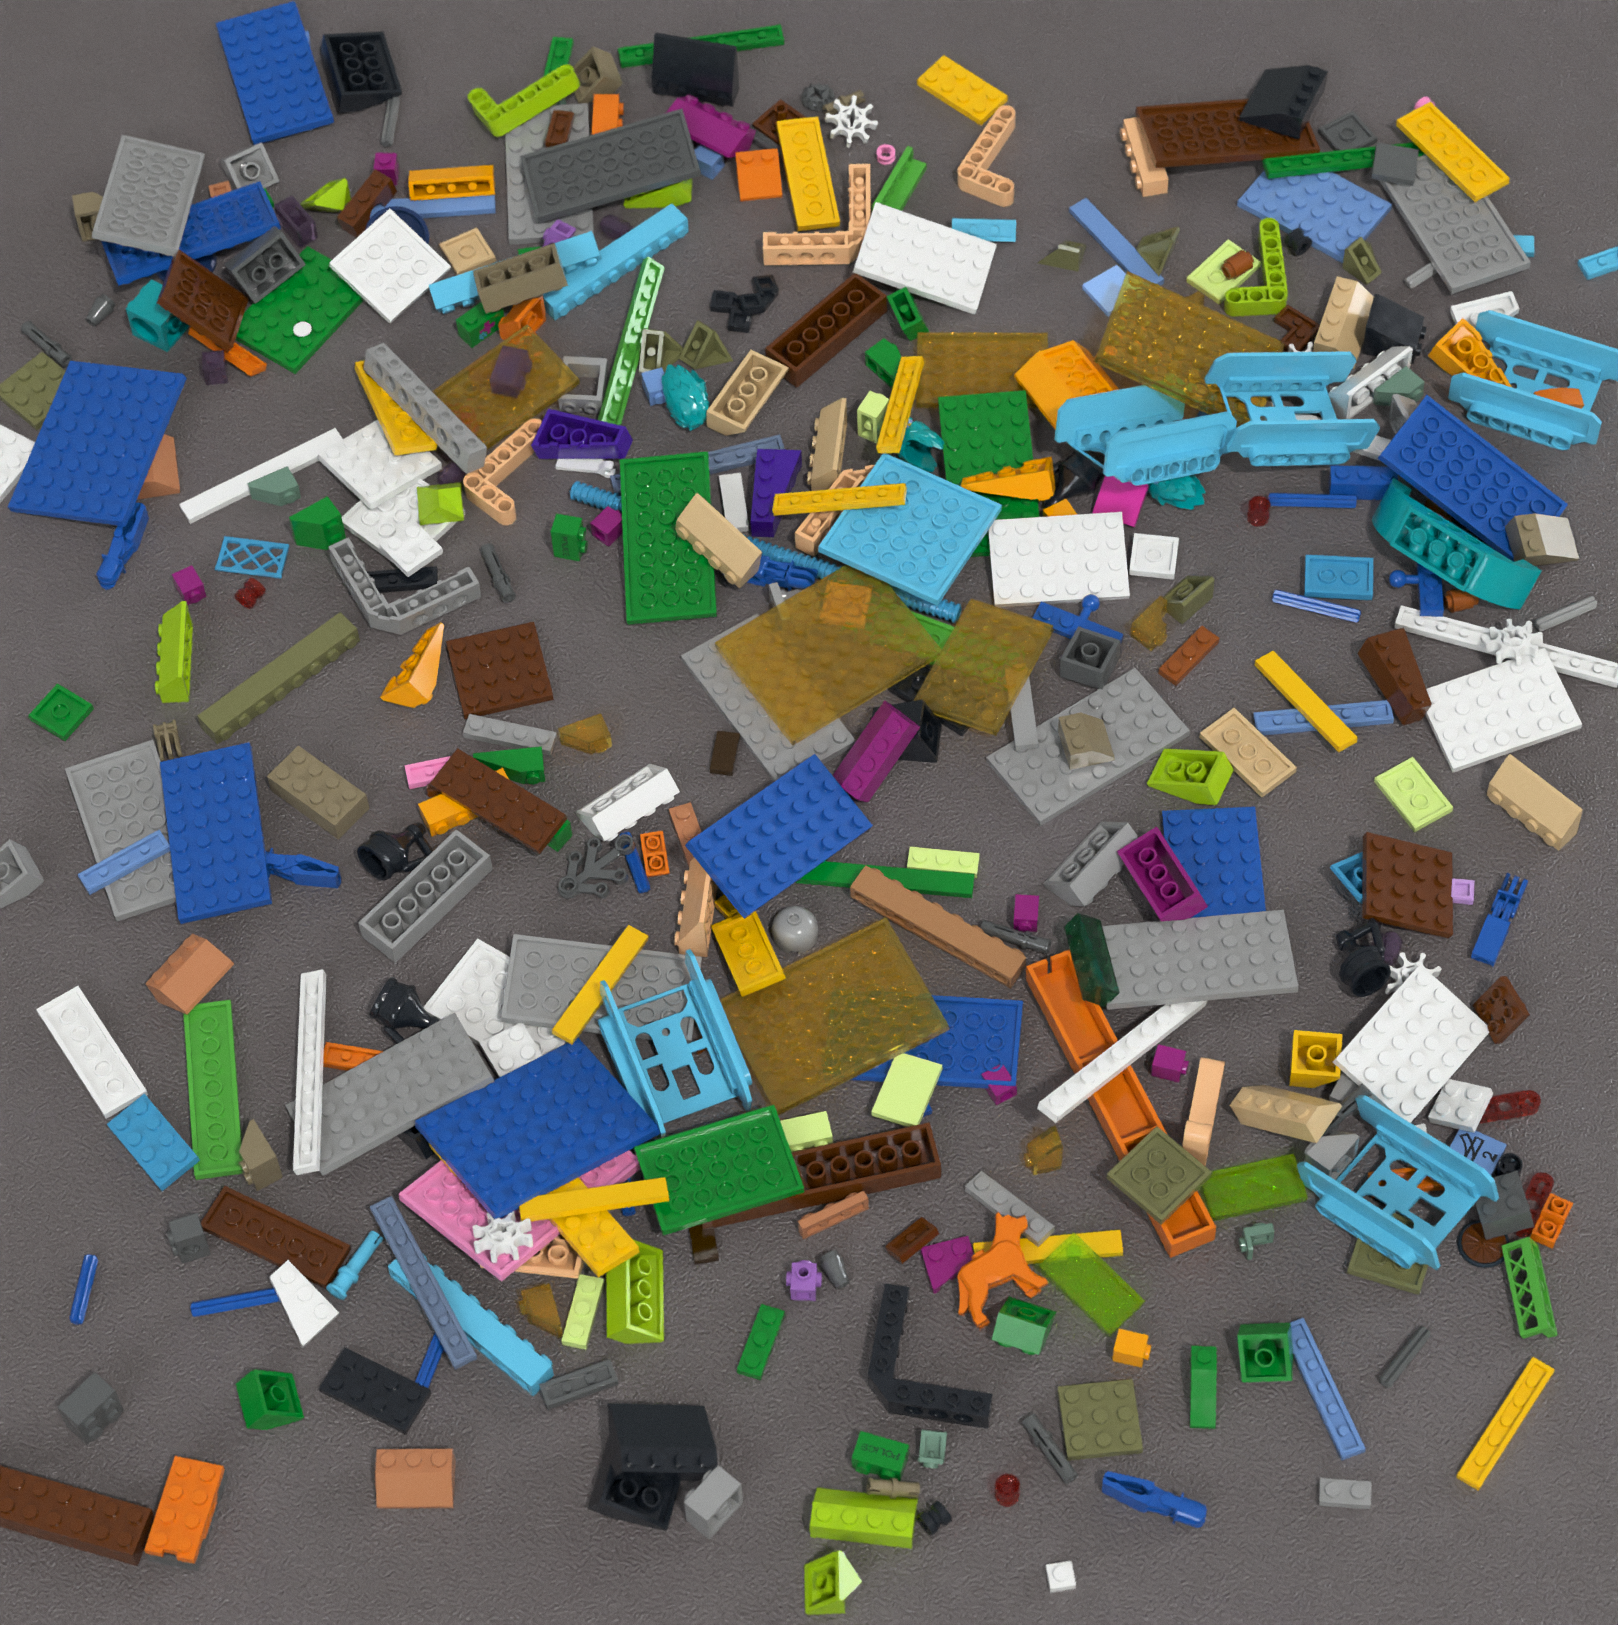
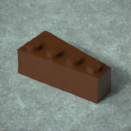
(1396, 674)

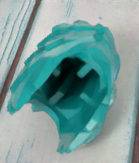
(685, 396)
(916, 445)
(1180, 492)

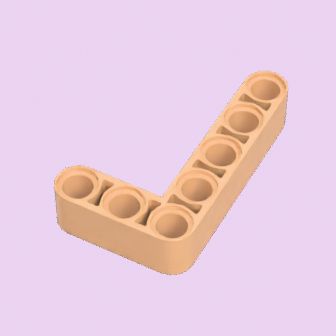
(973, 173)
(481, 487)
(1203, 1109)

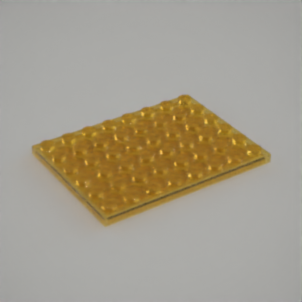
(1173, 343)
(827, 650)
(834, 1016)

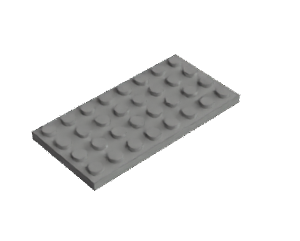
(527, 139)
(148, 196)
(1459, 236)
(751, 720)
(1137, 728)
(120, 805)
(1201, 959)
(551, 972)
(396, 1090)

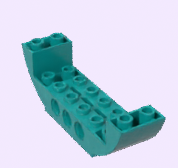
(1451, 551)

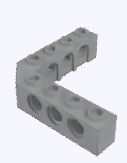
(406, 613)

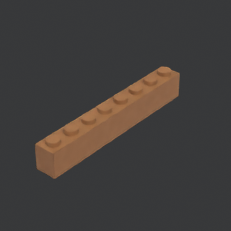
(938, 926)

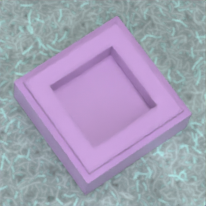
(1463, 891)

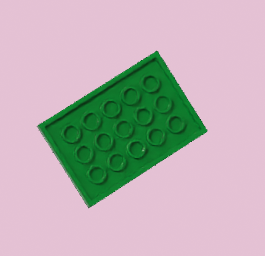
(310, 296)
(721, 1169)

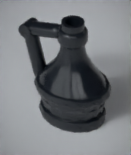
(1075, 477)
(389, 852)
(1363, 966)
(399, 1008)

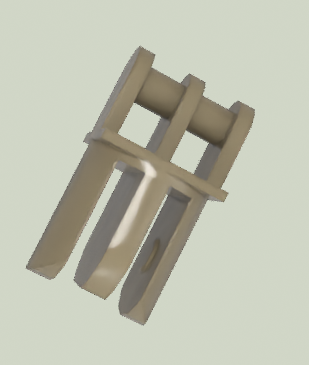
(167, 735)

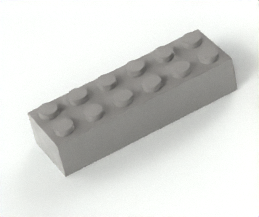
(425, 896)

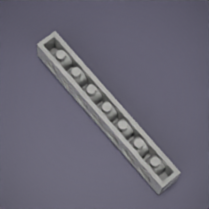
(425, 408)

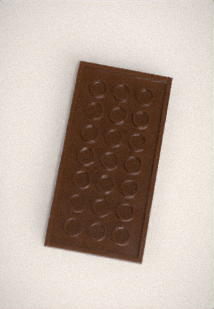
(1213, 134)

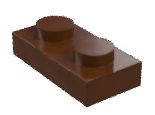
(559, 128)
(912, 1240)

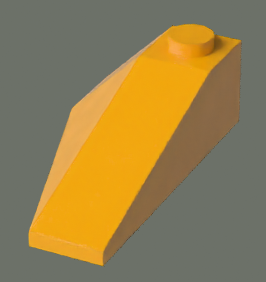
(1465, 353)
(419, 672)

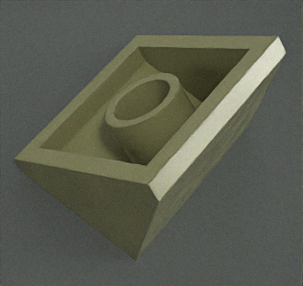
(1189, 596)

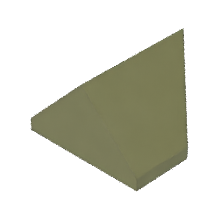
(1158, 248)
(1067, 256)
(1360, 261)
(704, 348)
(658, 350)

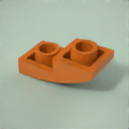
(1568, 396)
(654, 854)
(1551, 1220)

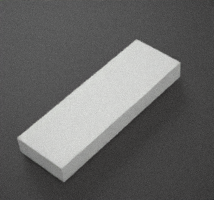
(734, 501)

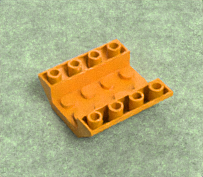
(1060, 375)

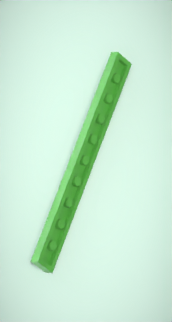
(630, 342)

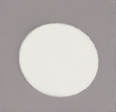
(302, 329)

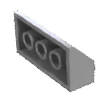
(1091, 864)

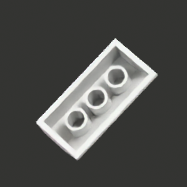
(1358, 389)
(628, 802)

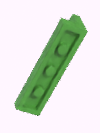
(901, 181)
(1538, 1288)

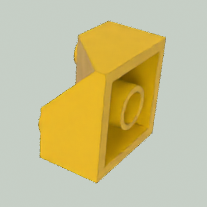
(1313, 1058)

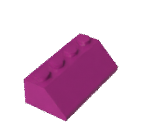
(714, 128)
(875, 752)
(1162, 877)

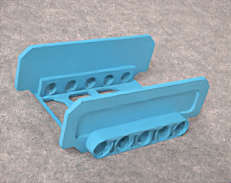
(1518, 409)
(1141, 434)
(1282, 437)
(730, 1071)
(1402, 1141)

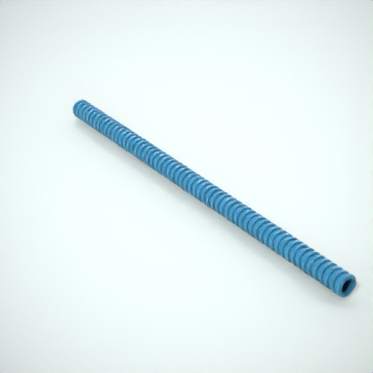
(948, 610)

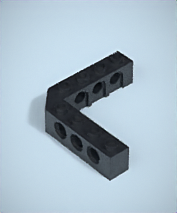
(911, 1397)

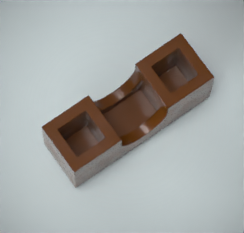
(374, 191)

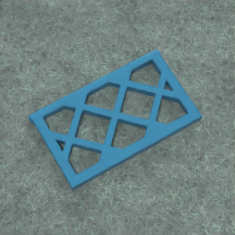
(244, 544)

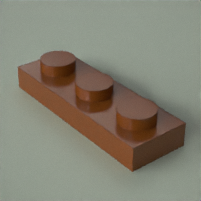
(1188, 656)

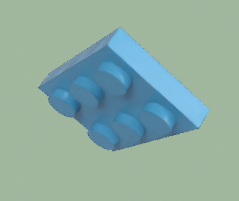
(1338, 577)

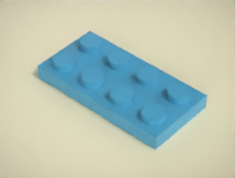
(153, 1142)

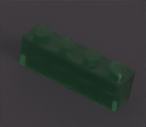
(1091, 959)

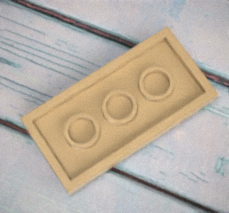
(1248, 752)

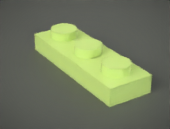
(943, 860)
(583, 1311)

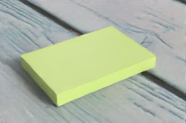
(1209, 276)
(1413, 794)
(907, 1090)

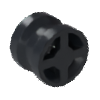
(1298, 241)

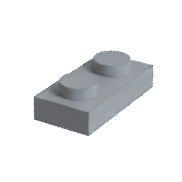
(1345, 1493)

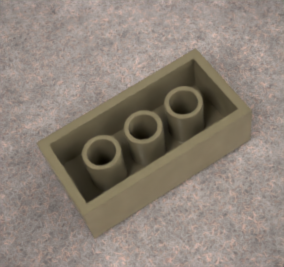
(520, 278)
(318, 792)

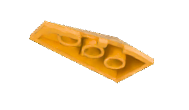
(1030, 481)

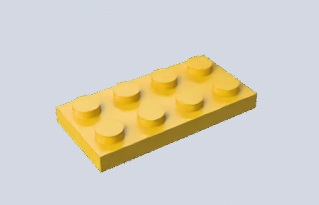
(962, 90)
(748, 953)

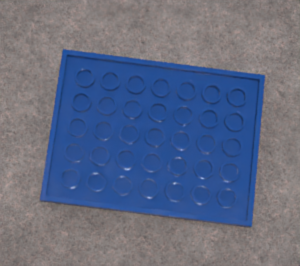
(97, 443)
(537, 1128)

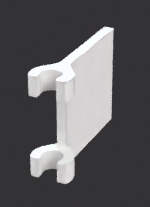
(598, 466)

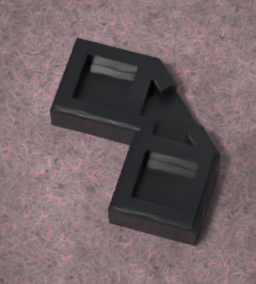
(758, 302)
(727, 303)

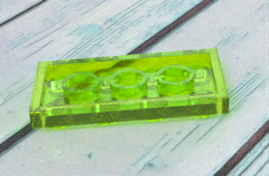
(1254, 1187)
(1091, 1284)

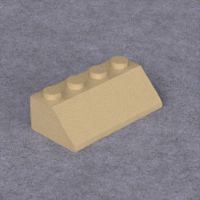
(1344, 319)
(745, 394)
(828, 445)
(718, 541)
(1534, 803)
(1284, 1112)

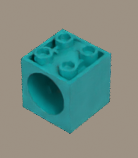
(151, 321)

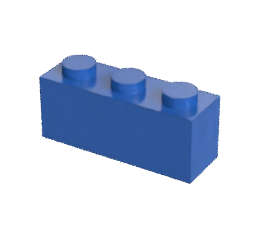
(1362, 481)

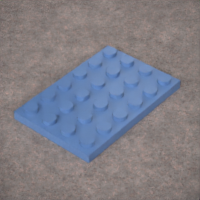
(1321, 205)

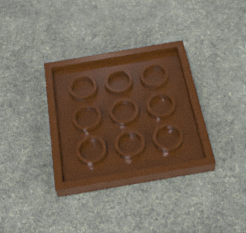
(203, 300)
(499, 670)
(1407, 885)

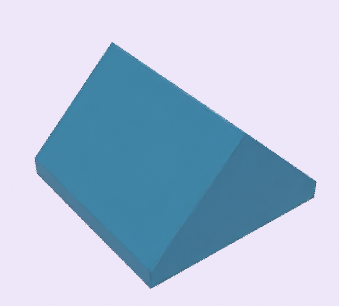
(1350, 874)

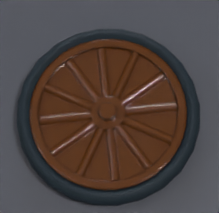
(1477, 1249)

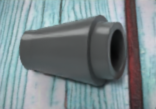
(100, 309)
(834, 1268)

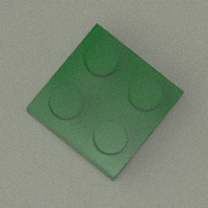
(61, 712)

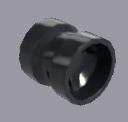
(1509, 1163)
(934, 1518)

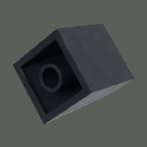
(1392, 326)
(925, 743)

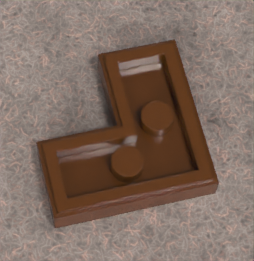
(1300, 328)

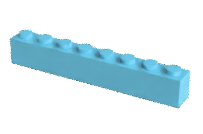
(617, 260)
(463, 290)
(487, 1334)

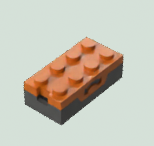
(186, 1513)

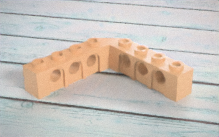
(826, 247)
(818, 524)

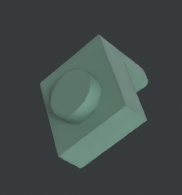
(1255, 1235)
(932, 1448)

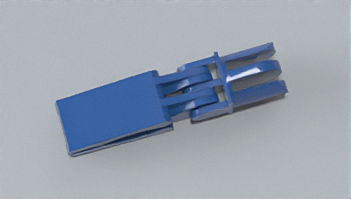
(124, 544)
(784, 573)
(303, 870)
(1496, 928)
(1153, 1499)

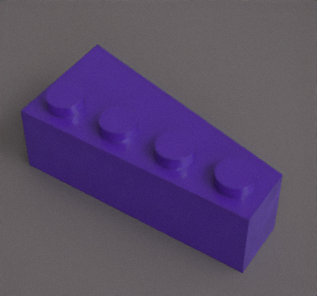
(579, 437)
(774, 474)

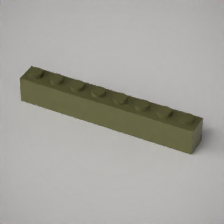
(278, 678)

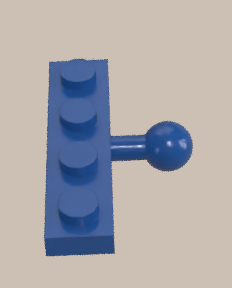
(1428, 589)
(1067, 623)

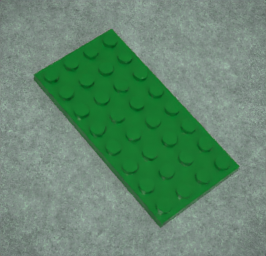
(985, 436)
(661, 569)

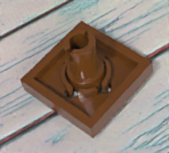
(778, 112)
(1505, 1006)

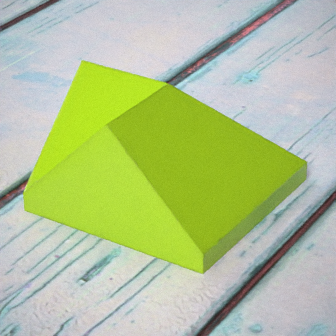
(330, 197)
(440, 503)
(828, 1584)

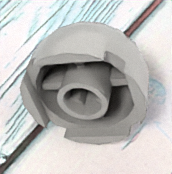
(795, 929)

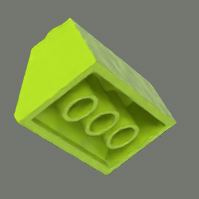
(175, 655)
(636, 1298)
(863, 1518)

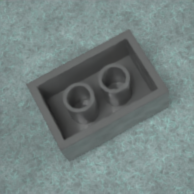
(264, 264)

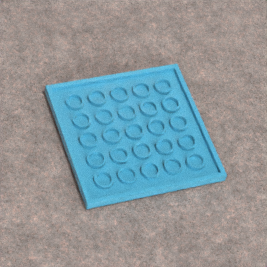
(916, 543)

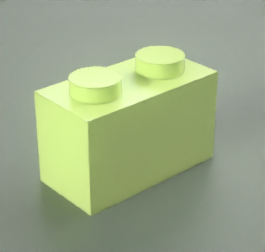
(871, 416)
(807, 1131)

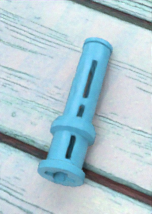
(349, 1274)

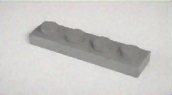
(509, 734)
(1001, 1200)

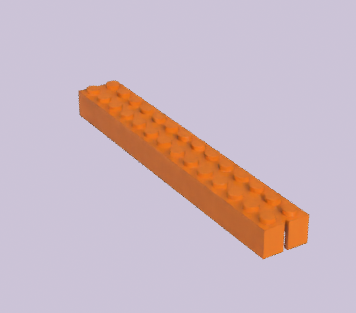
(1121, 1102)

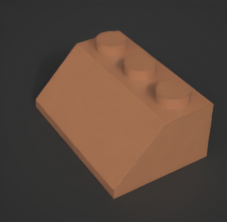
(163, 472)
(189, 974)
(415, 1478)

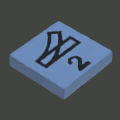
(1479, 1149)

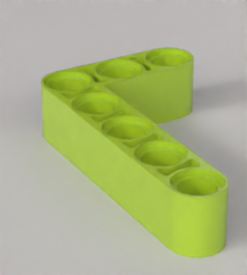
(526, 103)
(1273, 295)

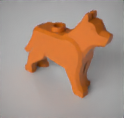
(996, 1267)

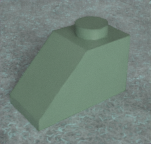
(1402, 383)
(275, 488)

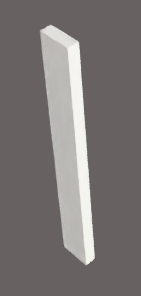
(237, 487)

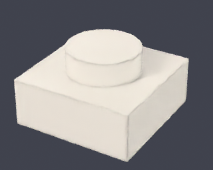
(1060, 1576)

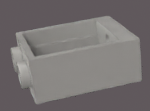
(591, 368)

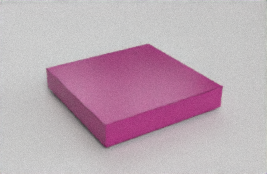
(1121, 497)

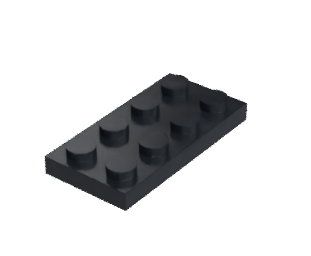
(375, 1390)

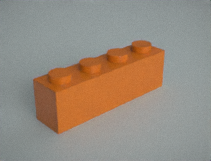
(606, 112)

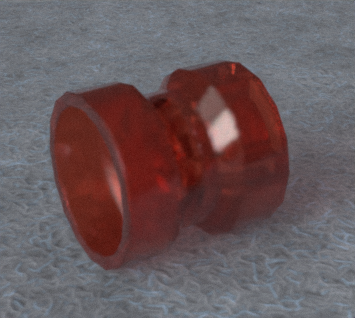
(1258, 511)
(250, 593)
(1007, 1485)

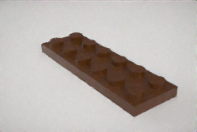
(498, 801)
(275, 1236)

